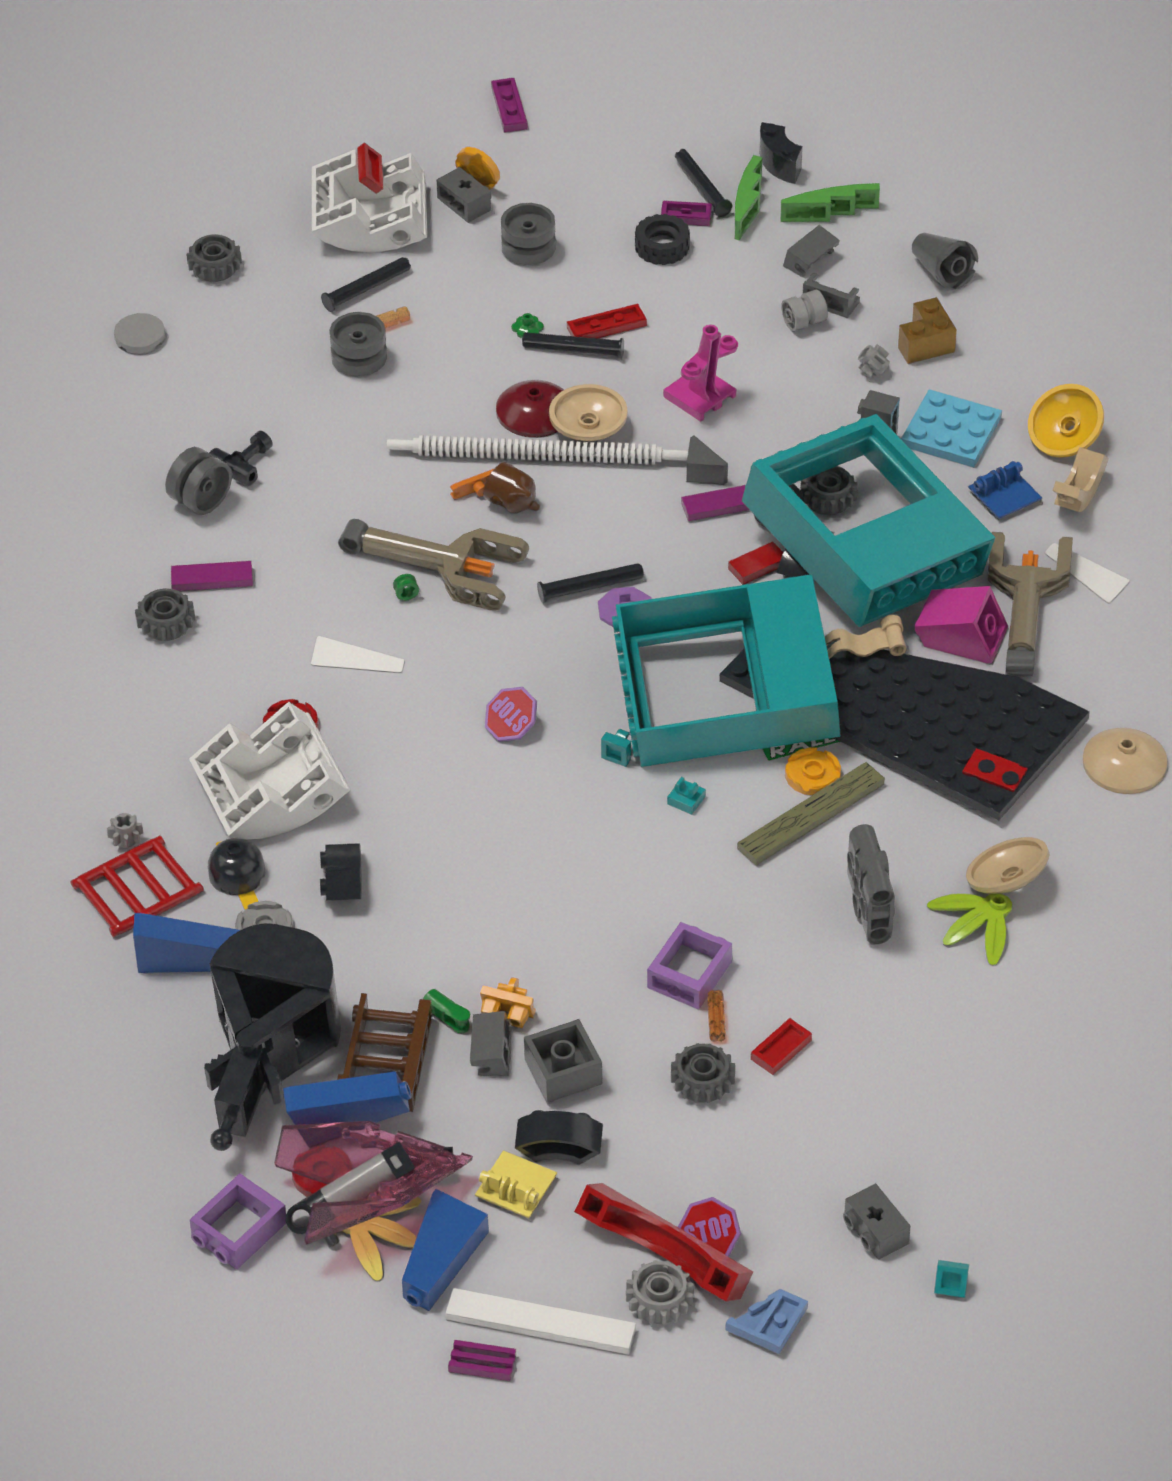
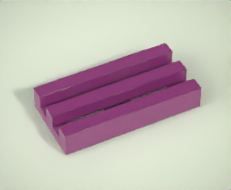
(691, 212)
(483, 1356)

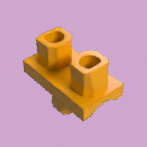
(508, 999)

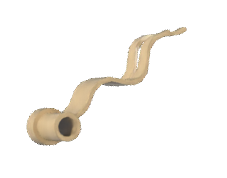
(886, 636)

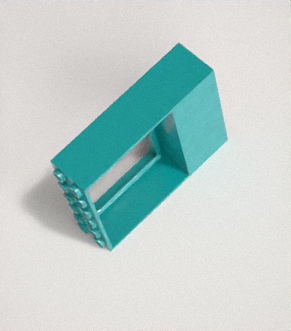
(883, 561)
(783, 657)

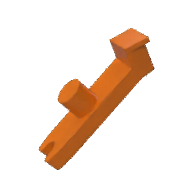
(470, 485)

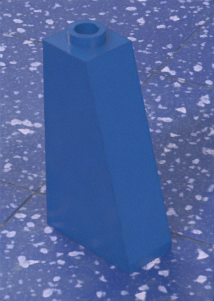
(175, 944)
(348, 1099)
(442, 1247)

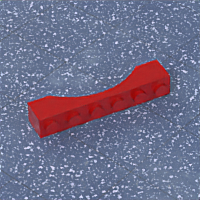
(629, 1219)

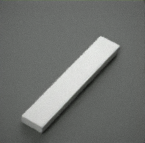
(541, 1321)

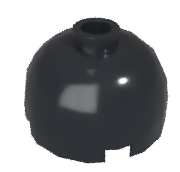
(236, 866)

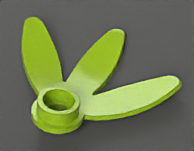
(992, 909)

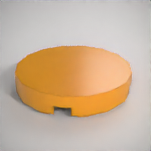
(479, 166)
(811, 770)

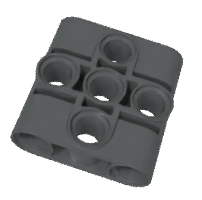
(870, 884)

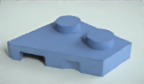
(770, 1321)

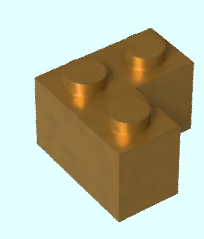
(928, 334)

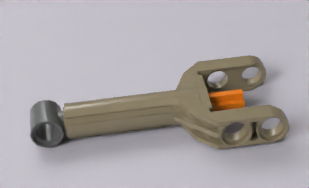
(451, 561)
(1027, 586)

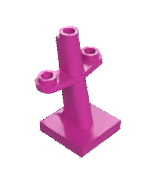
(699, 386)

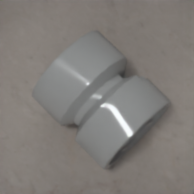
(804, 310)

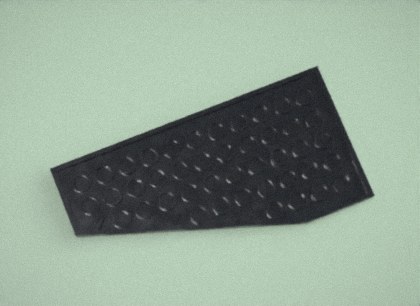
(934, 715)

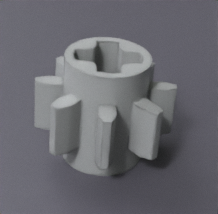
(873, 360)
(125, 830)

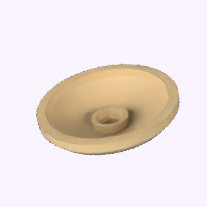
(588, 412)
(1124, 760)
(1008, 865)

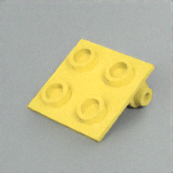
(515, 1184)

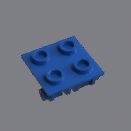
(1004, 490)

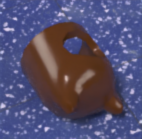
(511, 489)

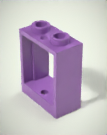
(689, 990)
(241, 1190)

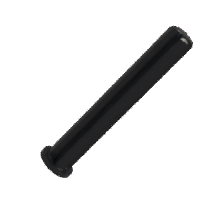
(721, 206)
(365, 283)
(573, 344)
(589, 581)

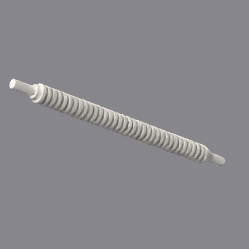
(419, 445)

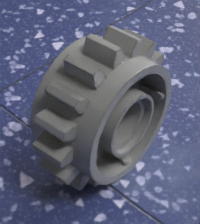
(654, 1278)

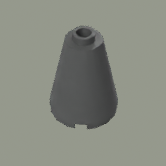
(946, 259)

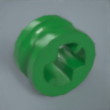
(406, 593)

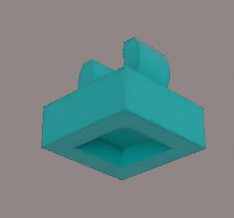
(616, 747)
(686, 796)
(951, 1278)

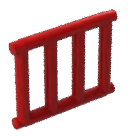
(133, 858)

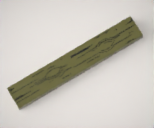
(810, 813)

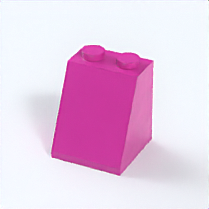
(963, 623)

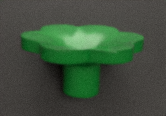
(527, 323)

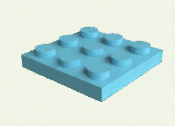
(951, 428)

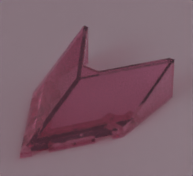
(334, 1149)

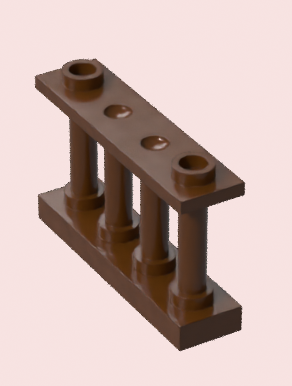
(414, 1043)

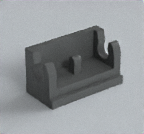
(810, 249)
(836, 301)
(491, 1043)

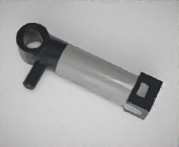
(356, 1184)

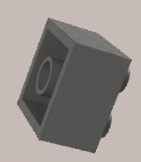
(563, 1060)

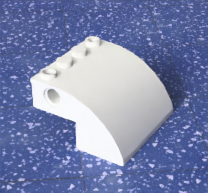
(360, 220)
(270, 778)

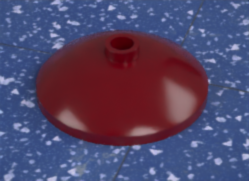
(526, 407)

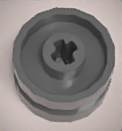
(528, 233)
(358, 343)
(198, 480)

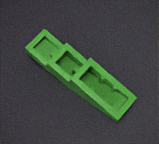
(748, 196)
(837, 200)

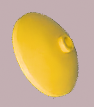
(1057, 412)

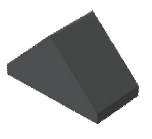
(705, 464)

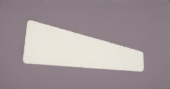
(1095, 577)
(343, 655)

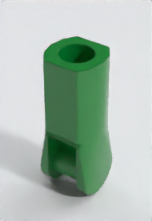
(448, 1011)

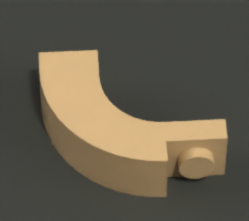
(1082, 481)

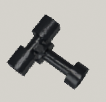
(238, 461)

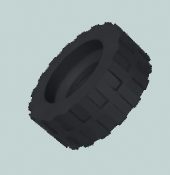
(662, 252)

